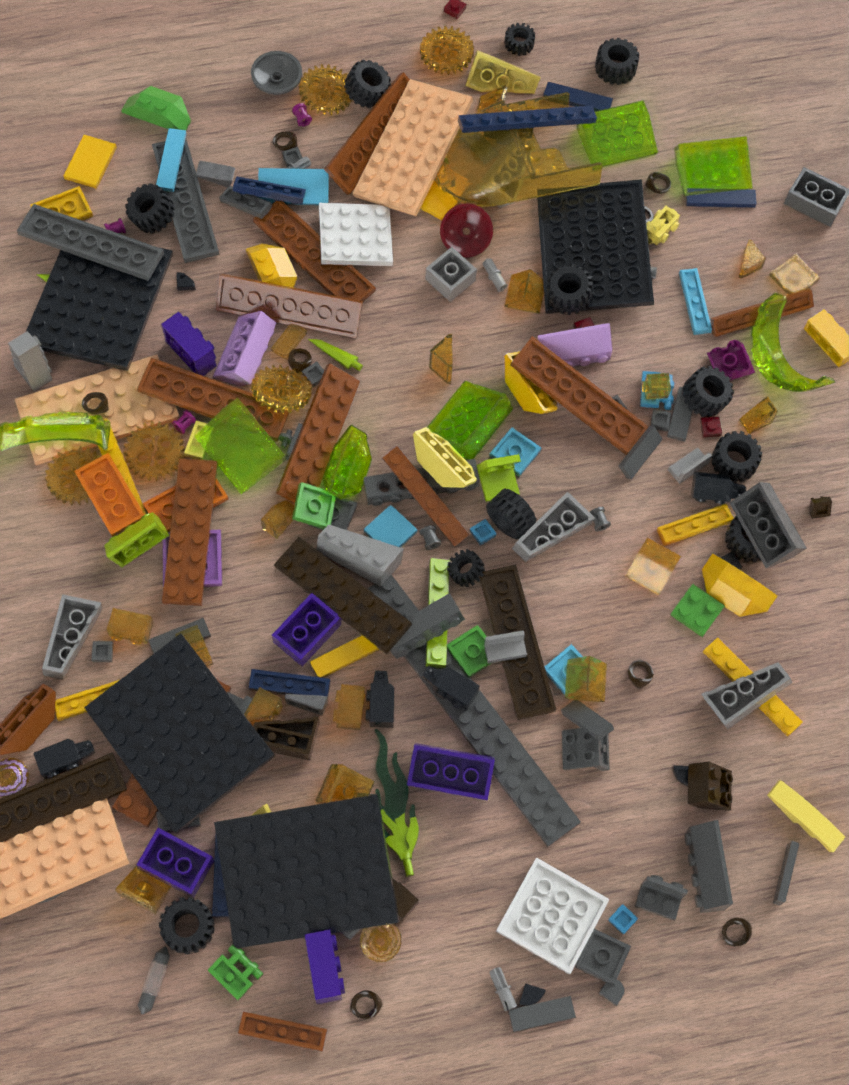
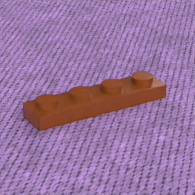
(282, 1031)

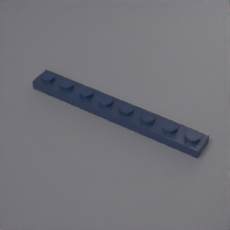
(526, 119)

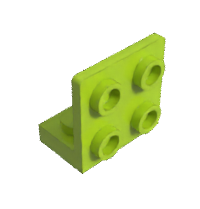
(498, 474)

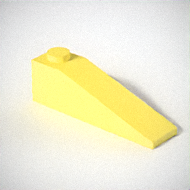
(492, 73)

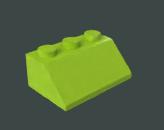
(136, 540)

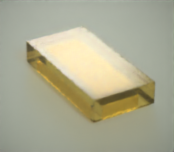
(288, 340)

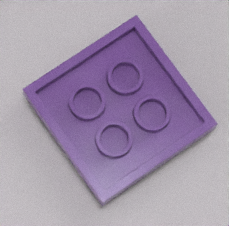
(214, 560)

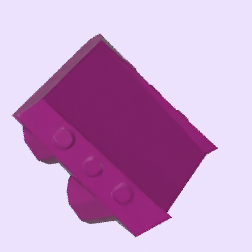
(731, 360)

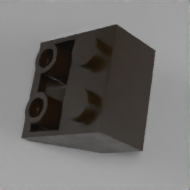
(709, 786)

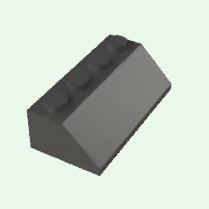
(767, 525)
(709, 867)

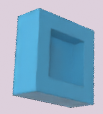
(482, 532)
(623, 919)

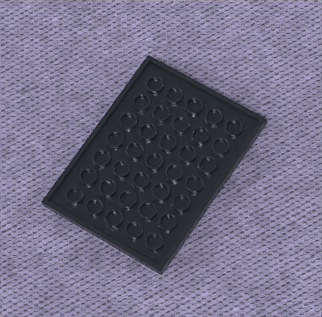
(603, 234)
(95, 310)
(179, 733)
(306, 871)

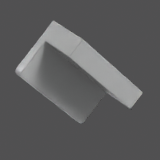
(689, 464)
(505, 647)

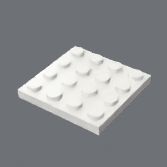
(355, 234)
(552, 915)

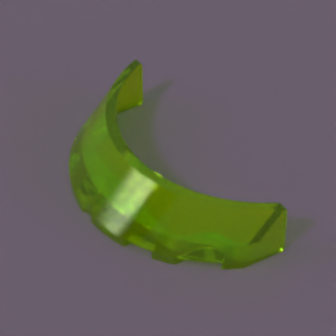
(768, 352)
(55, 427)

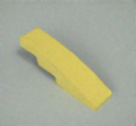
(806, 815)

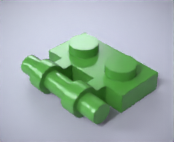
(230, 977)

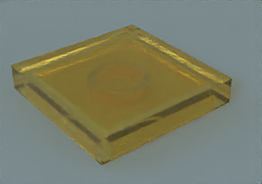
(794, 275)

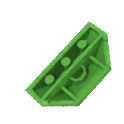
(158, 108)

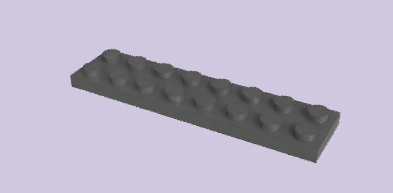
(190, 211)
(90, 242)

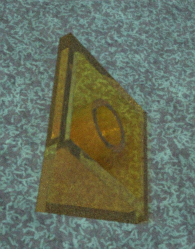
(525, 292)
(441, 359)
(586, 679)
(143, 890)

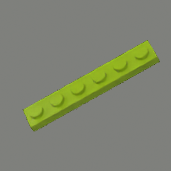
(437, 588)

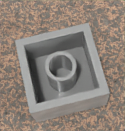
(451, 274)

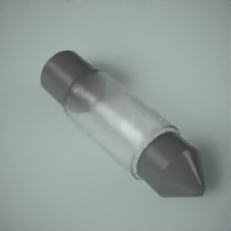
(154, 980)

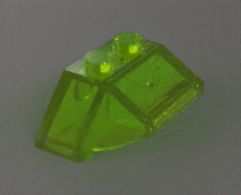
(348, 464)

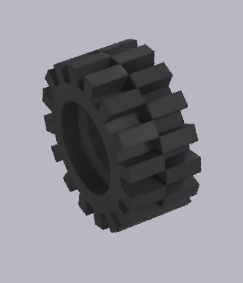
(519, 46)
(461, 560)

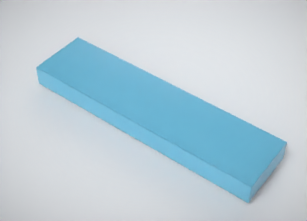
(171, 159)
(695, 301)

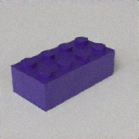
(451, 771)

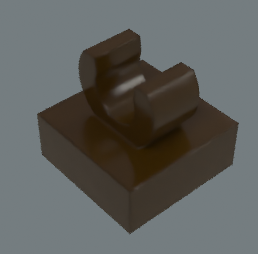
(820, 507)

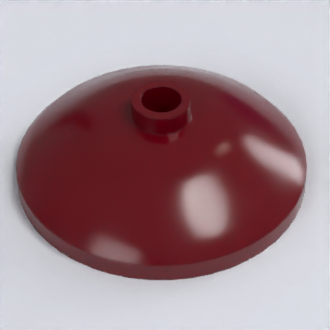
(469, 217)

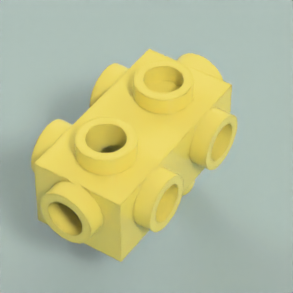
(657, 229)

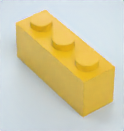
(829, 336)

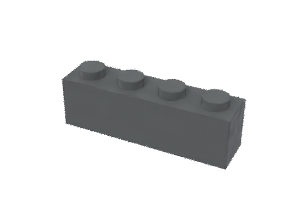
(427, 624)

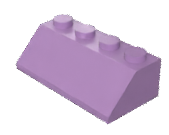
(580, 345)
(245, 349)

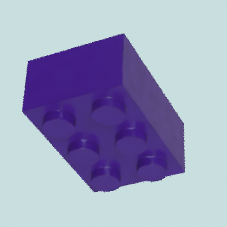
(189, 344)
(306, 629)
(175, 862)
(324, 966)

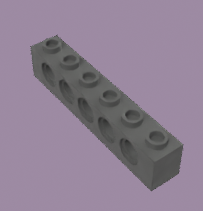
(376, 497)

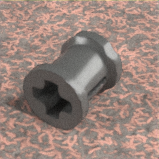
(600, 521)
(430, 537)

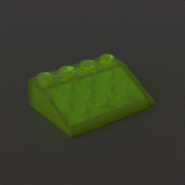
(619, 135)
(714, 165)
(471, 418)
(240, 446)

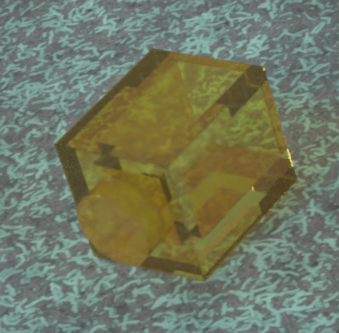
(656, 386)

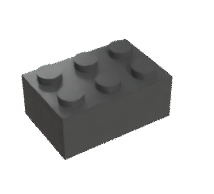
(817, 196)

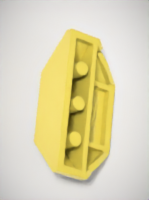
(442, 460)

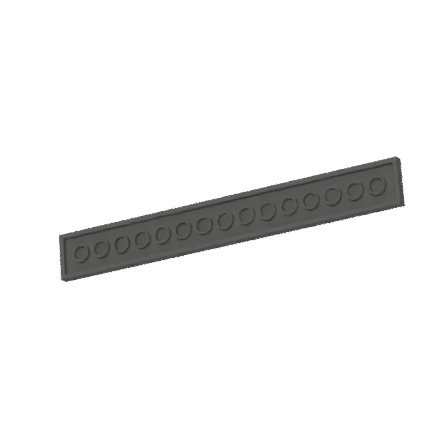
(493, 738)

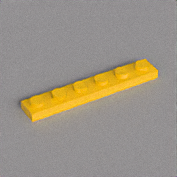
(116, 455)
(734, 668)

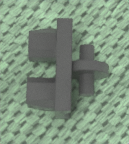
(286, 438)

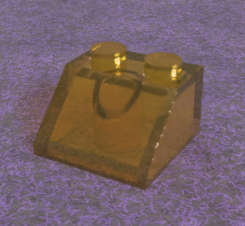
(653, 566)
(343, 784)

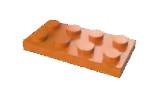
(109, 494)
(163, 504)

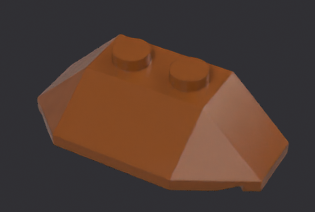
(27, 720)

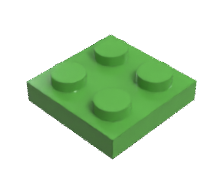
(313, 506)
(697, 610)
(469, 651)

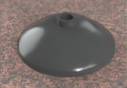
(276, 72)

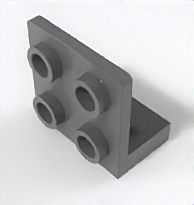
(584, 751)
(660, 897)

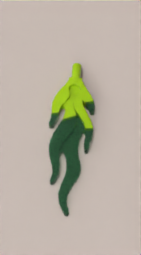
(393, 813)

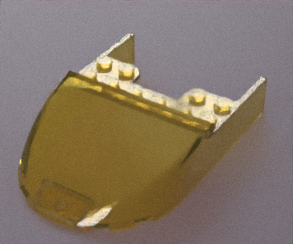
(509, 163)

